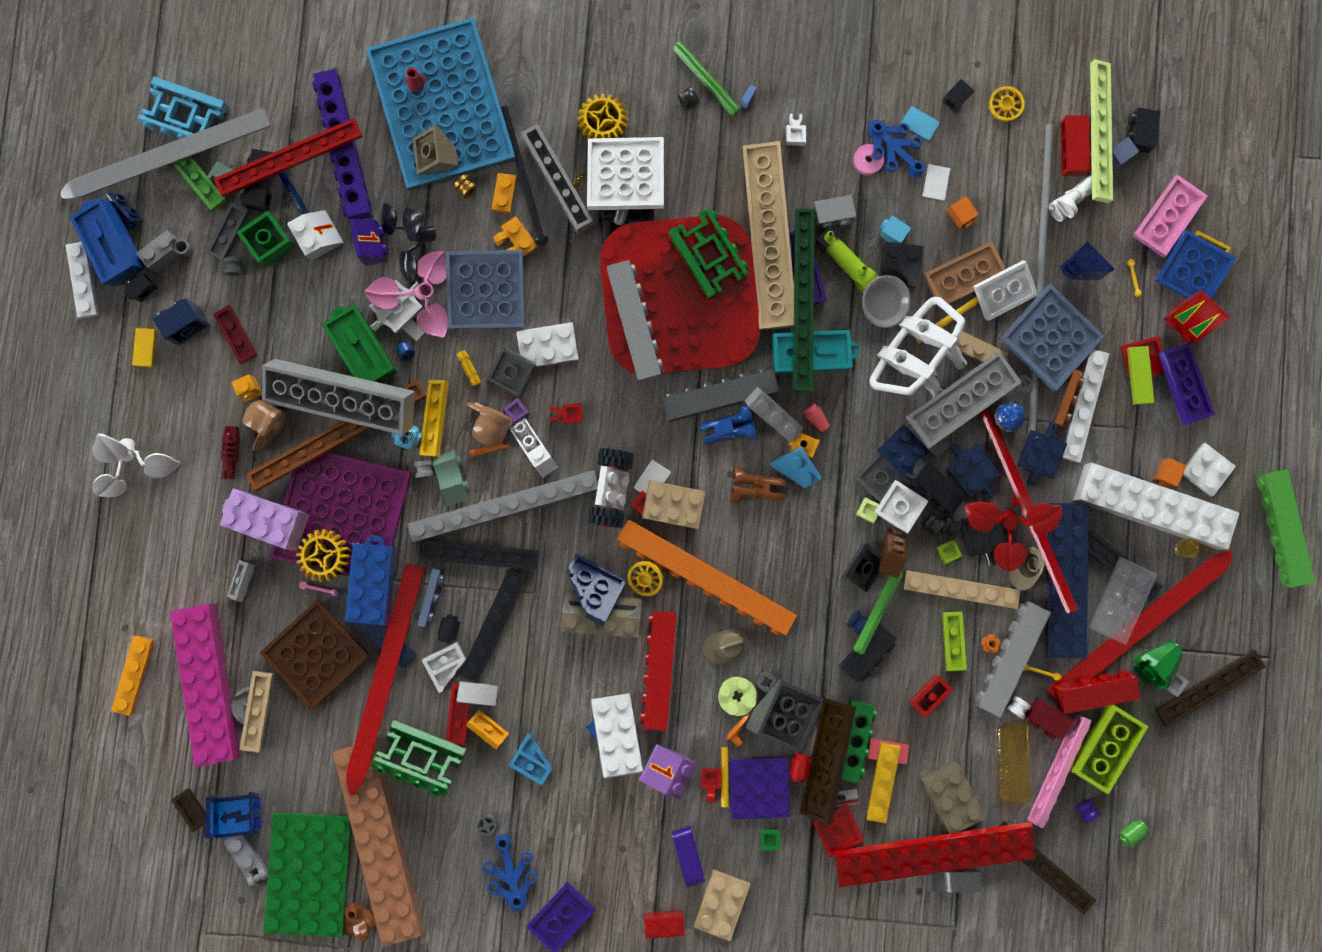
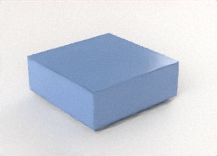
(748, 97)

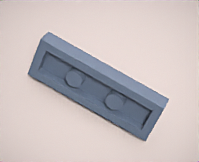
(431, 598)

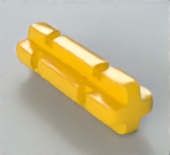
(468, 368)

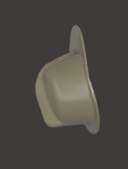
(1028, 573)
(726, 646)

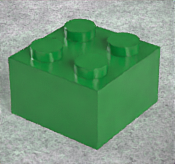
(266, 239)

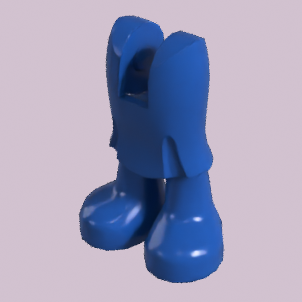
(724, 427)

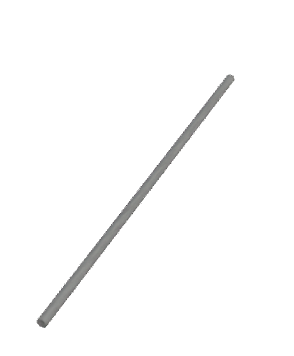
(1041, 257)

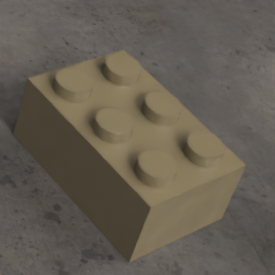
(952, 798)

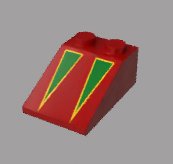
(1195, 317)

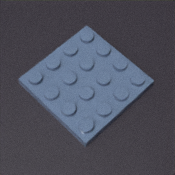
(485, 289)
(1052, 337)

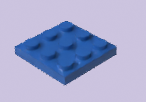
(1195, 266)

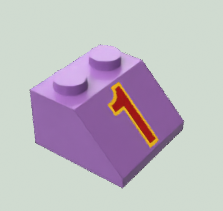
(668, 771)

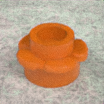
(986, 644)

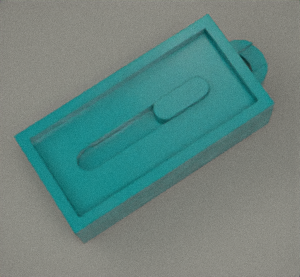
(830, 352)

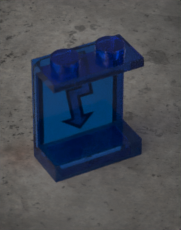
(233, 816)

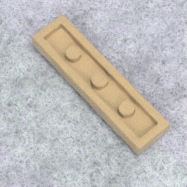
(256, 711)

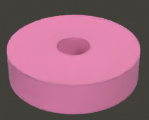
(862, 165)

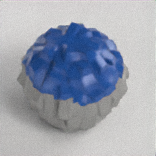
(1009, 417)

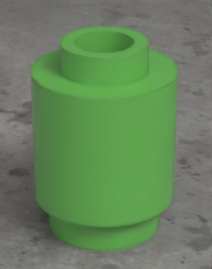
(1134, 833)

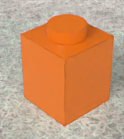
(963, 213)
(1169, 473)

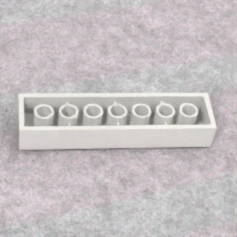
(1156, 506)

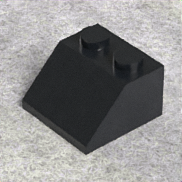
(902, 262)

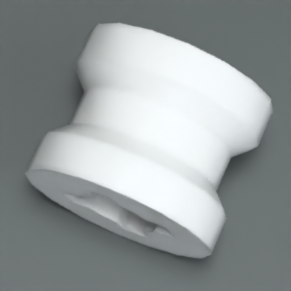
(1018, 707)

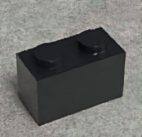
(1144, 128)

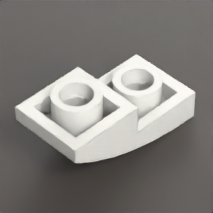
(477, 693)

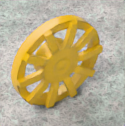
(1006, 103)
(645, 578)

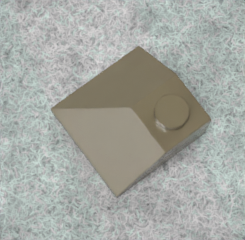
(434, 152)

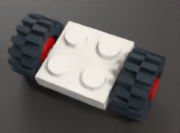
(611, 488)

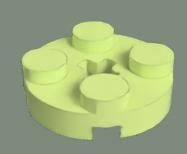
(736, 707)

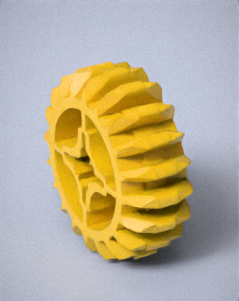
(606, 104)
(326, 562)

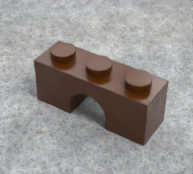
(893, 552)

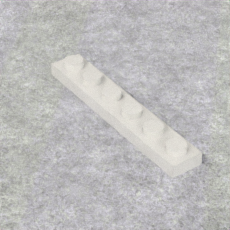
(1084, 409)

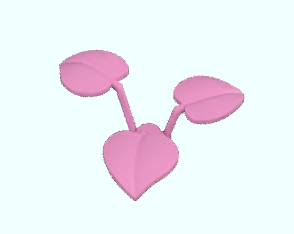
(432, 319)

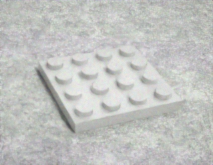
(625, 173)

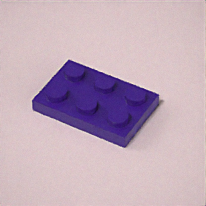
(560, 917)

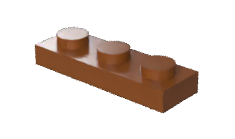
(1070, 399)

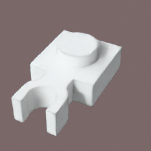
(795, 132)

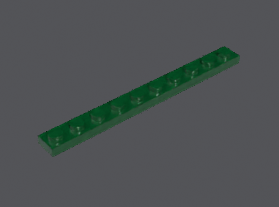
(803, 301)

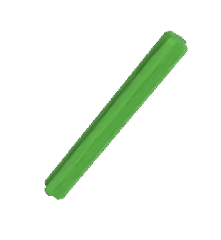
(706, 78)
(876, 614)

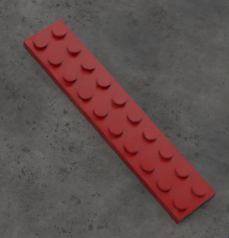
(935, 854)

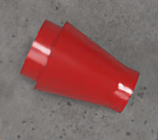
(415, 80)

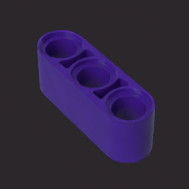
(688, 856)

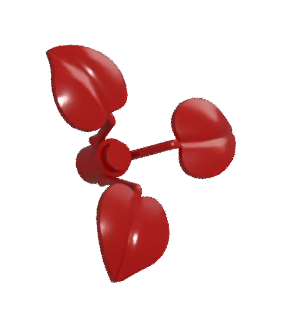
(1010, 556)

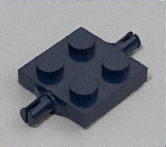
(1042, 454)
(973, 470)

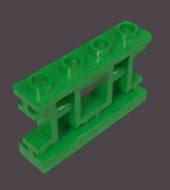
(695, 261)
(425, 745)

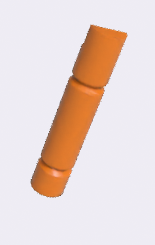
(488, 449)

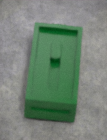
(358, 345)

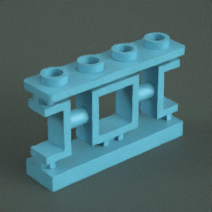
(186, 98)

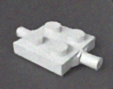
(400, 315)

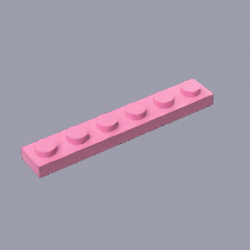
(1058, 771)

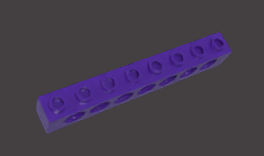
(361, 208)

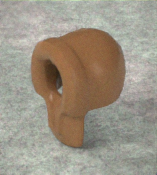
(265, 420)
(490, 426)

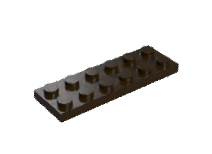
(828, 761)

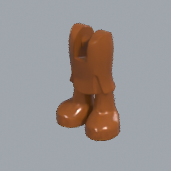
(760, 489)

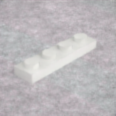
(82, 281)

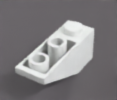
(533, 447)

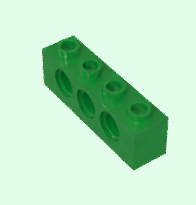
(856, 772)

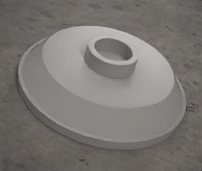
(886, 301)

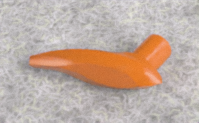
(733, 733)

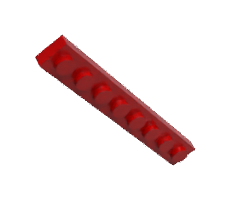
(288, 157)

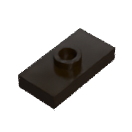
(190, 809)

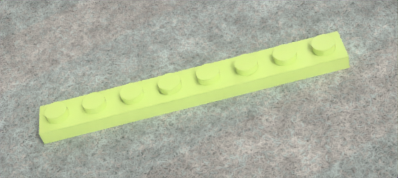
(1101, 131)

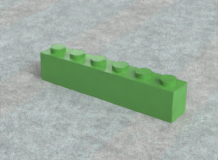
(1285, 528)

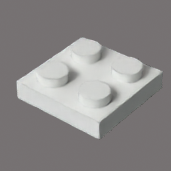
(1208, 469)
(901, 506)

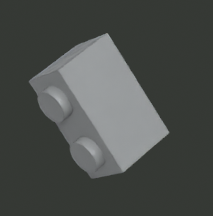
(834, 212)

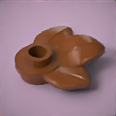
(359, 922)

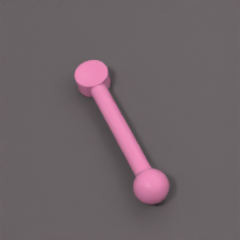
(303, 585)

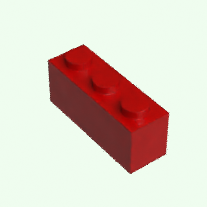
(1075, 145)

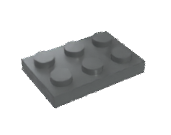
(879, 476)

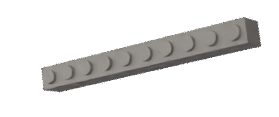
(503, 506)

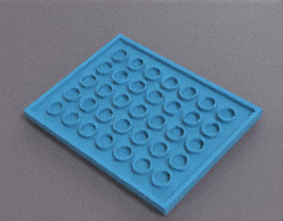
(455, 98)

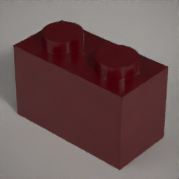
(1049, 719)

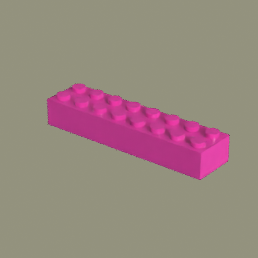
(205, 684)

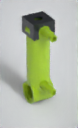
(845, 258)

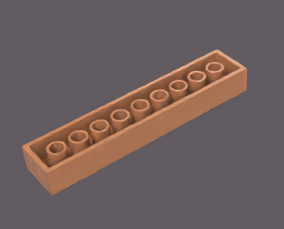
(381, 854)

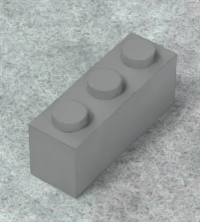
(774, 414)

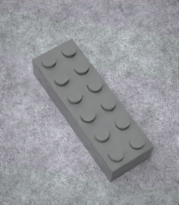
(632, 315)

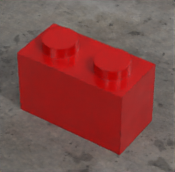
(930, 695)
(664, 924)

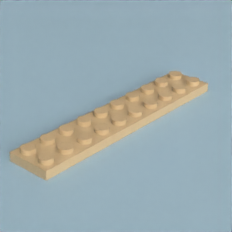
(769, 234)

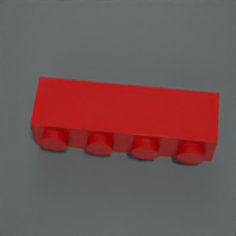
(1097, 692)

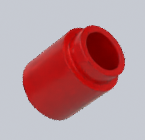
(800, 767)

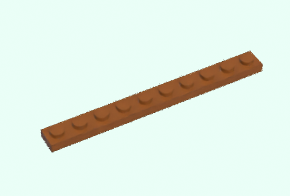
(313, 448)

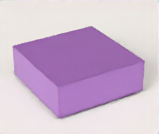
(516, 410)

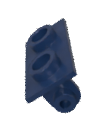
(128, 214)

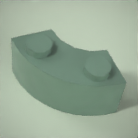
(451, 478)

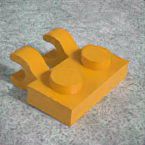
(517, 235)

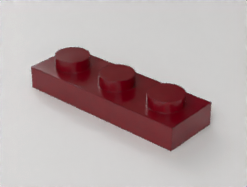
(235, 334)

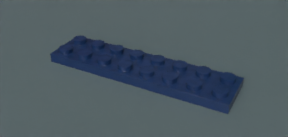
(1069, 541)

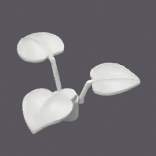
(109, 449)

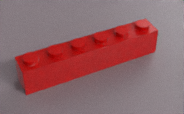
(660, 670)

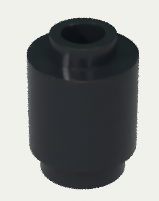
(448, 629)

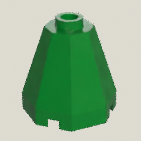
(1159, 664)

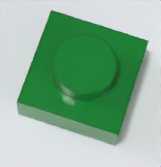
(769, 839)

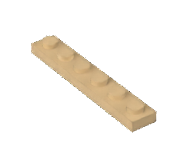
(961, 589)

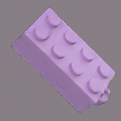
(264, 519)

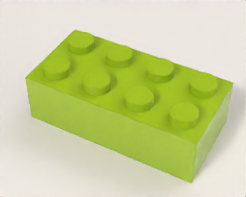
(1108, 748)

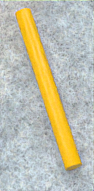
(961, 310)

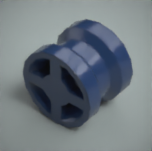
(857, 621)

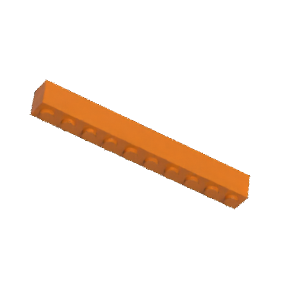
(708, 578)

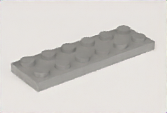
(963, 399)

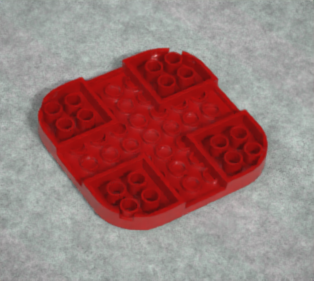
(685, 324)

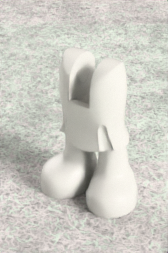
(1066, 205)

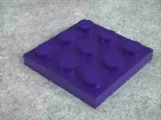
(759, 788)

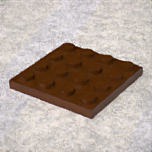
(314, 654)

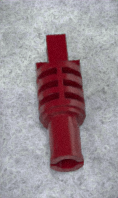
(229, 451)

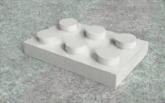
(1005, 290)
(548, 344)

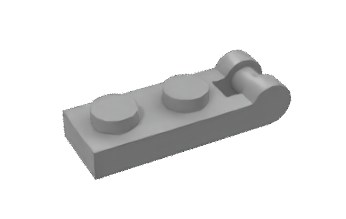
(247, 859)

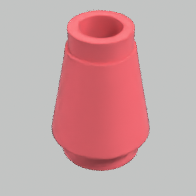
(816, 417)

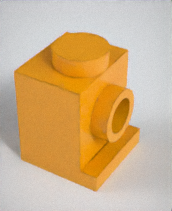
(247, 388)
(811, 444)

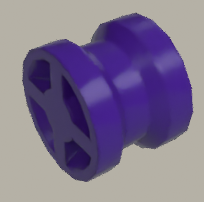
(1087, 810)

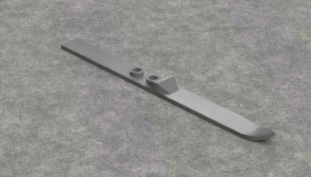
(166, 154)

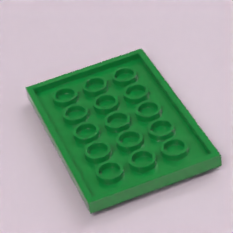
(307, 874)

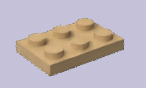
(673, 504)
(721, 905)

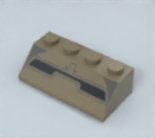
(622, 620)

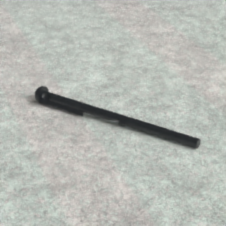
(541, 240)

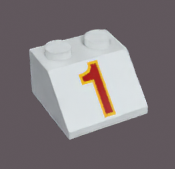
(315, 234)

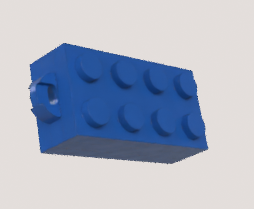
(106, 242)
(371, 582)

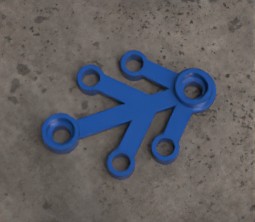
(895, 145)
(510, 876)

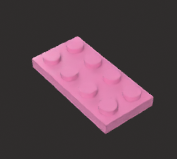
(1170, 215)

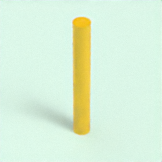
(724, 777)

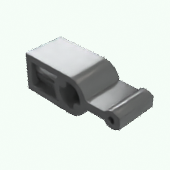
(955, 881)

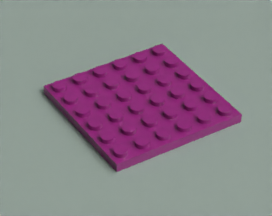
(345, 498)

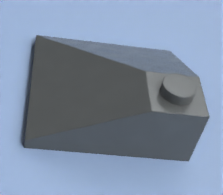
(786, 715)

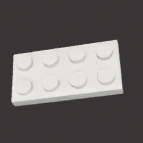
(616, 735)

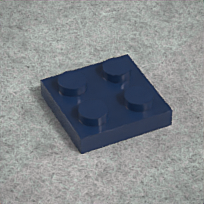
(903, 450)

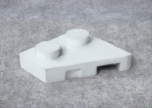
(444, 664)

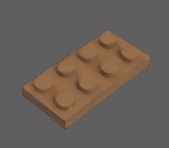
(959, 275)

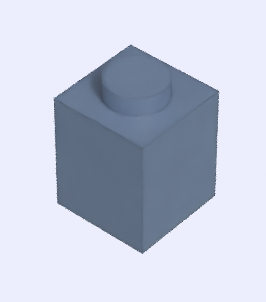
(1123, 152)

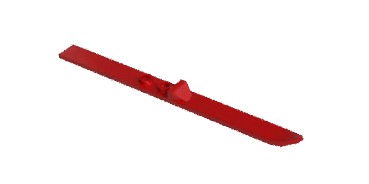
(1022, 499)
(1149, 619)
(383, 677)

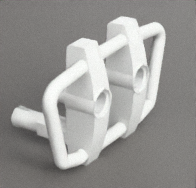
(912, 366)

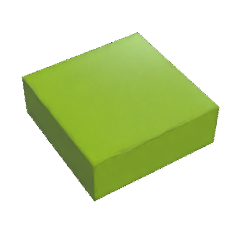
(949, 551)

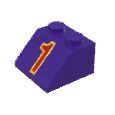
(369, 241)

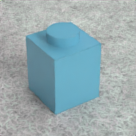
(894, 230)

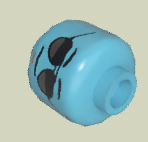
(407, 440)

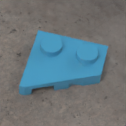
(797, 467)
(531, 761)

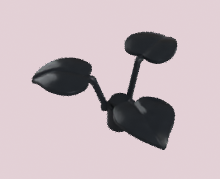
(412, 224)

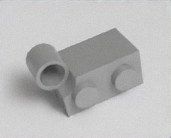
(163, 251)

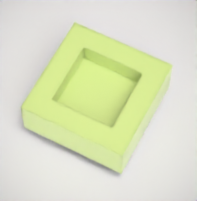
(867, 510)

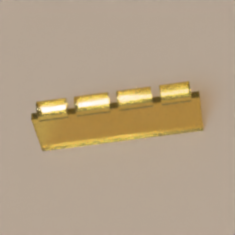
(1016, 765)

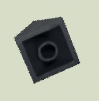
(863, 567)

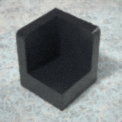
(958, 96)

